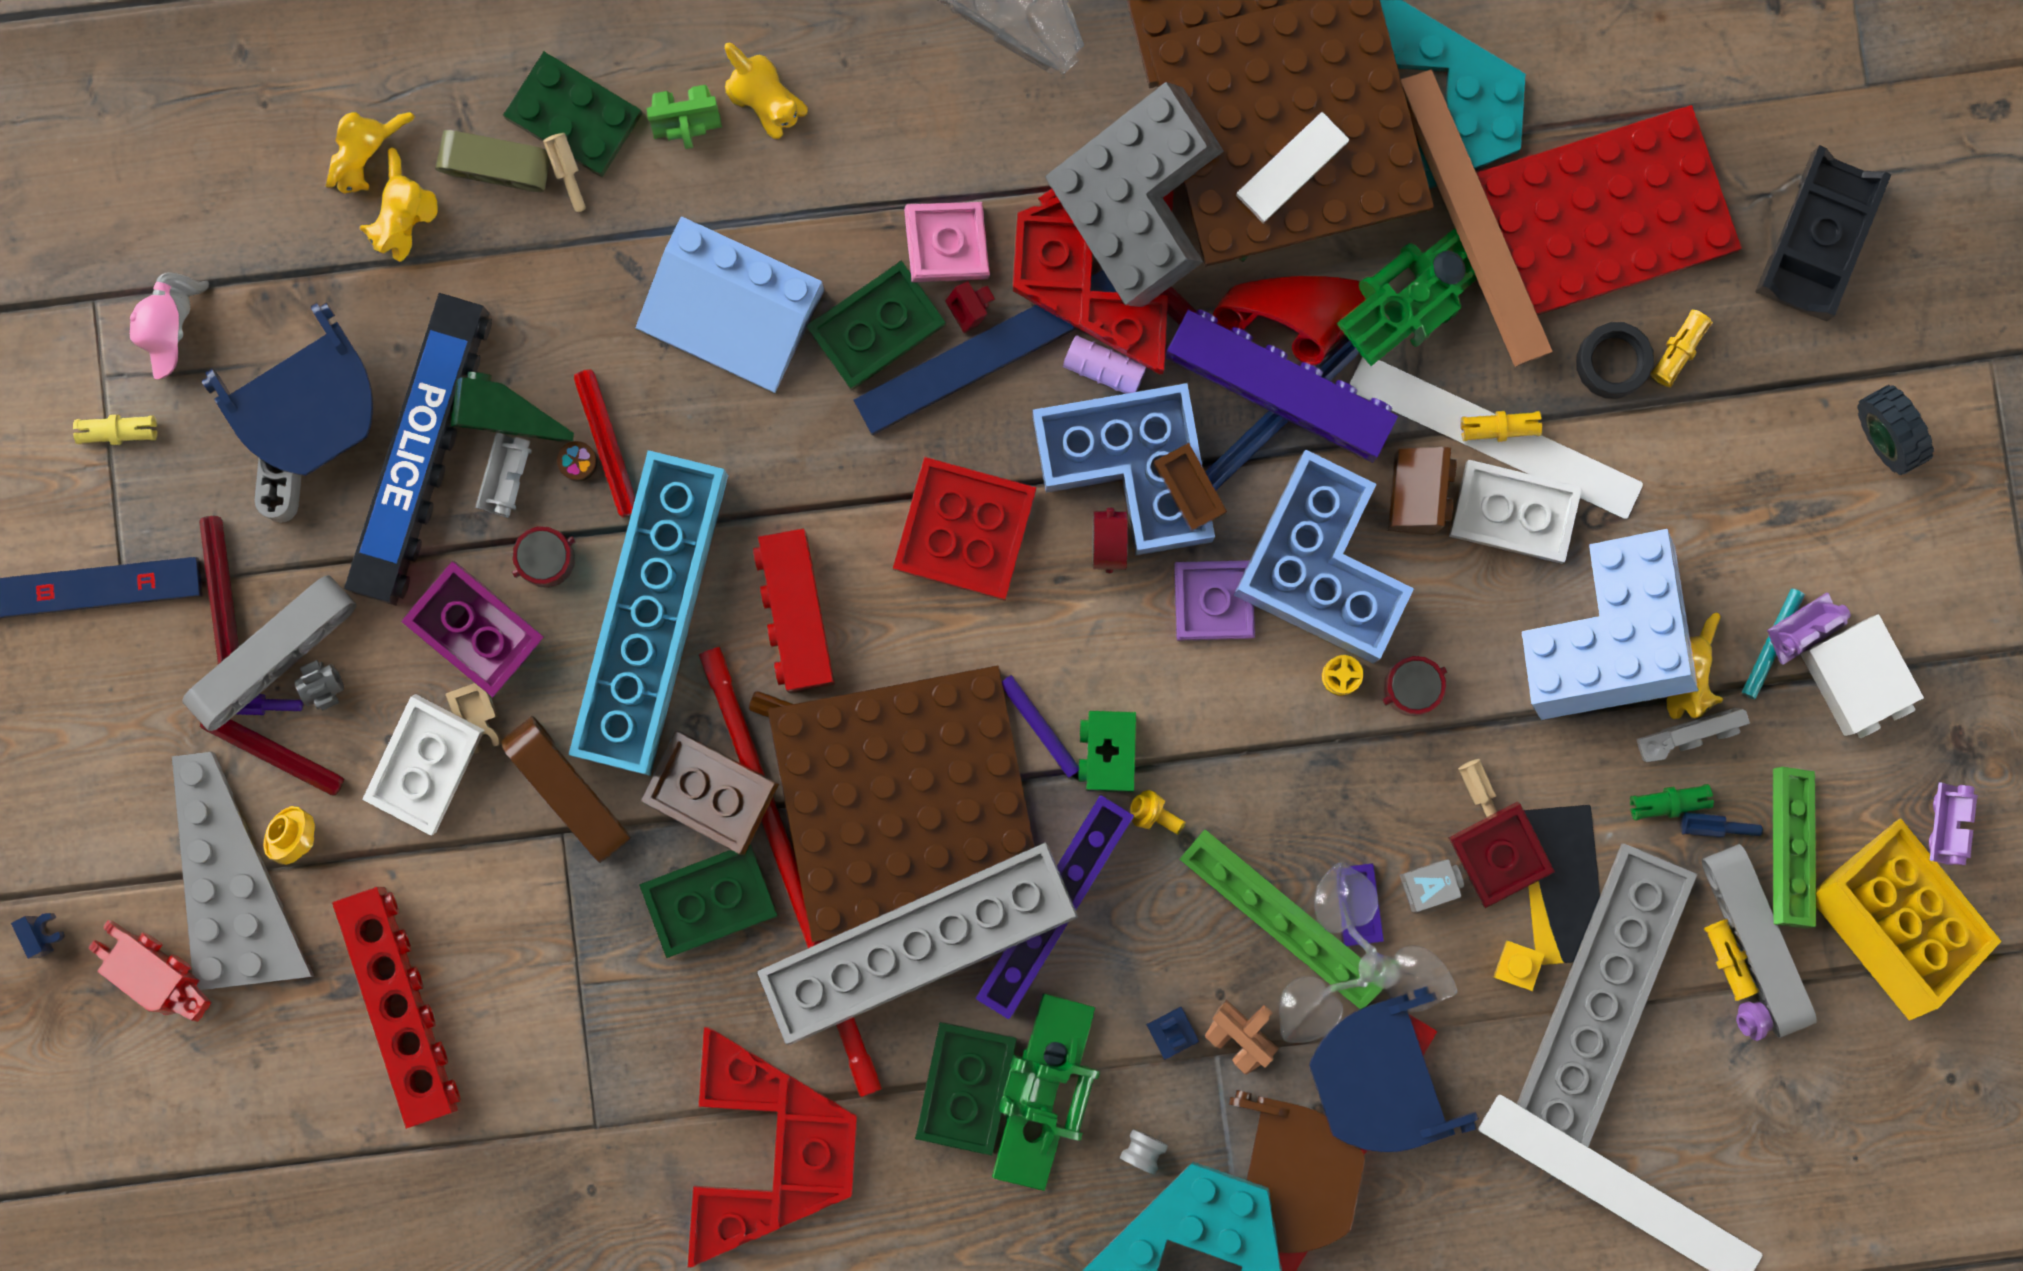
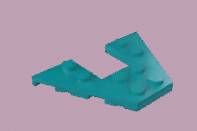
(1480, 88)
(1205, 1213)

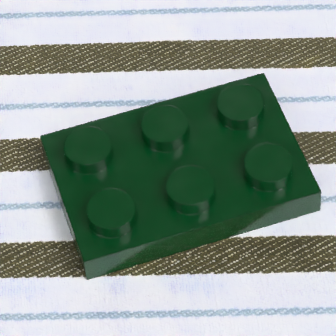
(565, 101)
(876, 325)
(708, 900)
(965, 1088)

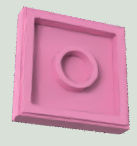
(946, 242)

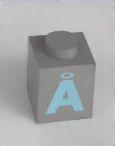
(1432, 885)

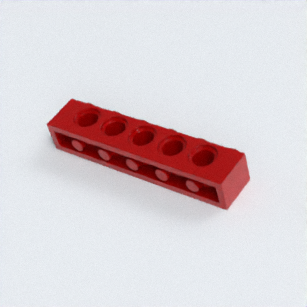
(353, 917)

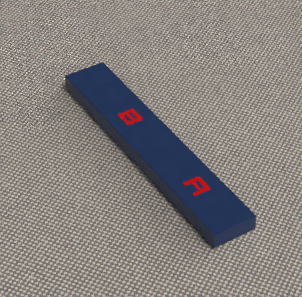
(100, 587)

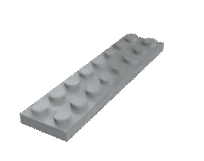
(917, 944)
(1606, 992)

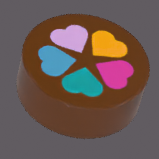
(577, 461)

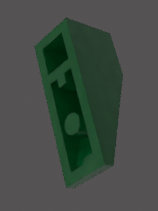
(497, 409)

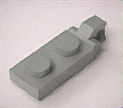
(1690, 734)

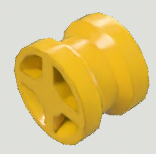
(1349, 669)

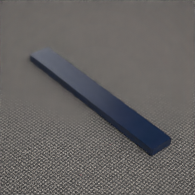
(965, 364)

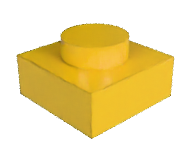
(1519, 965)

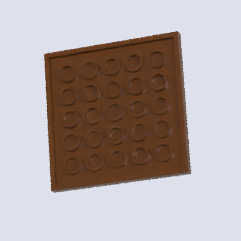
(1260, 86)
(898, 793)

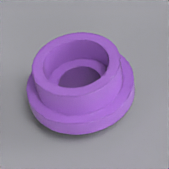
(1754, 1020)

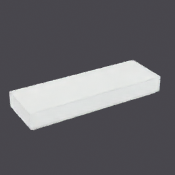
(1292, 167)

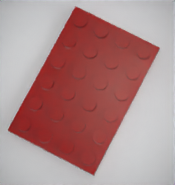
(1611, 210)

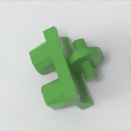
(683, 118)

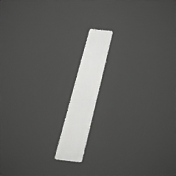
(1530, 454)
(1616, 1189)

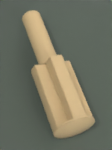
(564, 166)
(1478, 785)

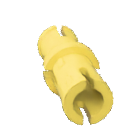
(115, 429)

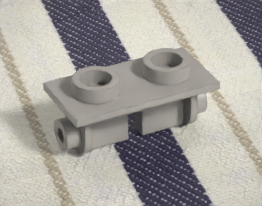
(503, 475)

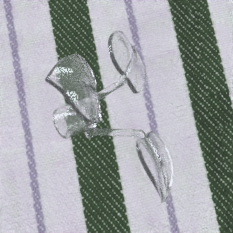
(1341, 902)

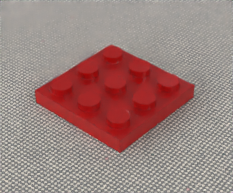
(964, 528)

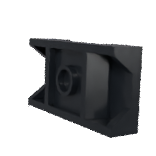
(1823, 235)

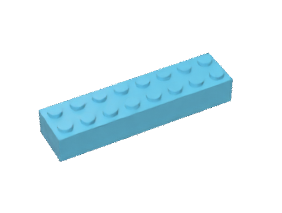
(649, 613)

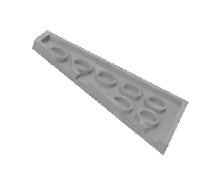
(230, 900)

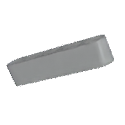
(269, 653)
(1752, 925)

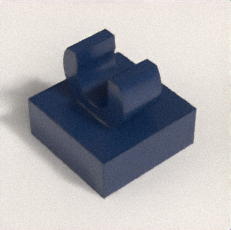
(33, 936)
(1172, 1032)

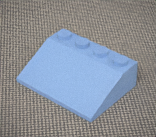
(729, 304)

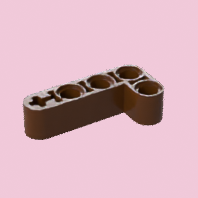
(564, 789)

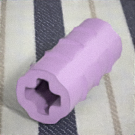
(1104, 365)

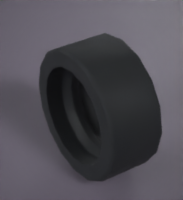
(1636, 339)

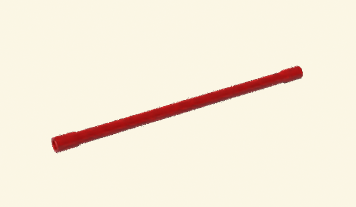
(721, 683)

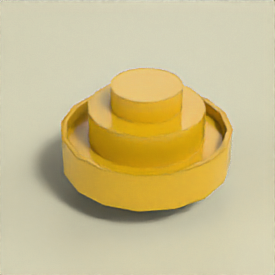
(289, 835)

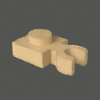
(475, 707)

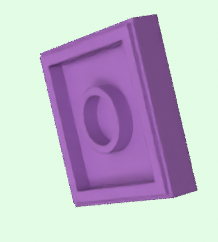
(1207, 601)

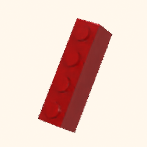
(795, 611)

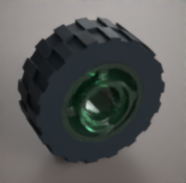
(1895, 429)

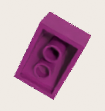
(472, 628)

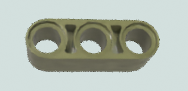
(493, 161)

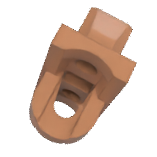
(1255, 1048)

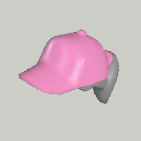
(159, 320)

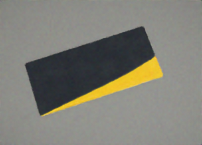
(1566, 899)

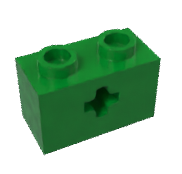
(1121, 731)

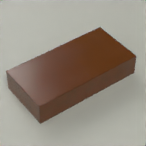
(1190, 487)

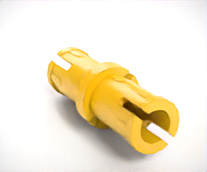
(1681, 348)
(1501, 426)
(1731, 959)

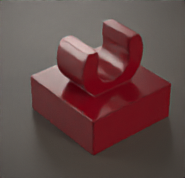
(969, 306)

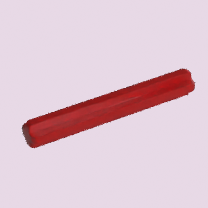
(605, 441)

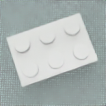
(1515, 511)
(423, 764)

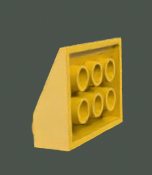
(1906, 920)

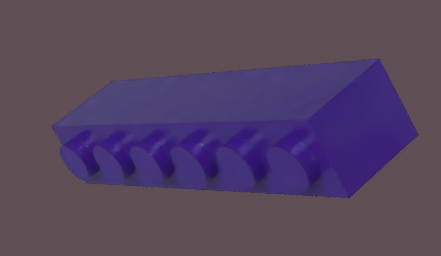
(1281, 385)
(1078, 871)

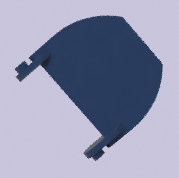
(304, 405)
(1378, 1080)

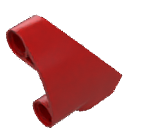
(1301, 302)

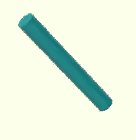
(1768, 652)

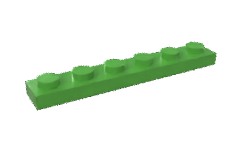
(1277, 915)

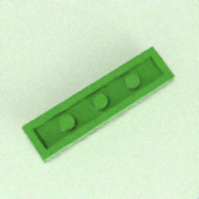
(1794, 848)

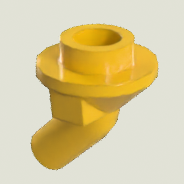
(1152, 811)

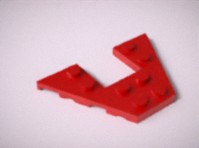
(1055, 274)
(810, 1159)

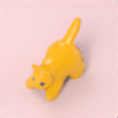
(758, 86)
(357, 142)
(402, 207)
(1703, 700)

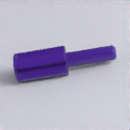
(261, 704)

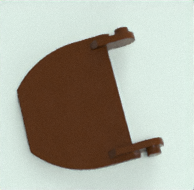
(1307, 1172)

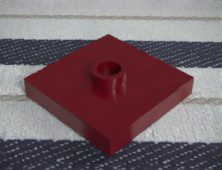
(1501, 854)

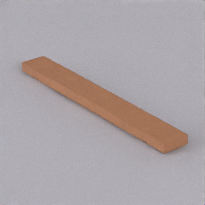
(1474, 220)

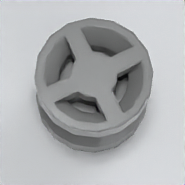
(1143, 1151)

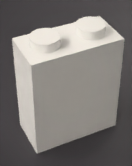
(1862, 677)

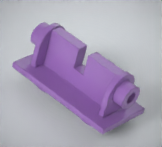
(1807, 627)
(1951, 807)

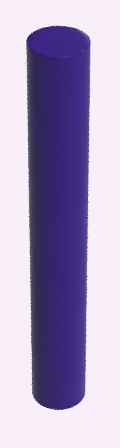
(1040, 726)

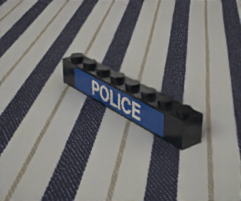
(417, 451)

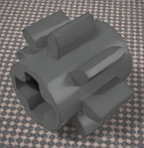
(319, 685)

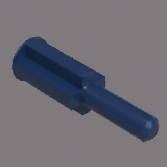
(1715, 826)

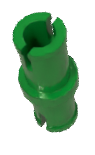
(1671, 802)

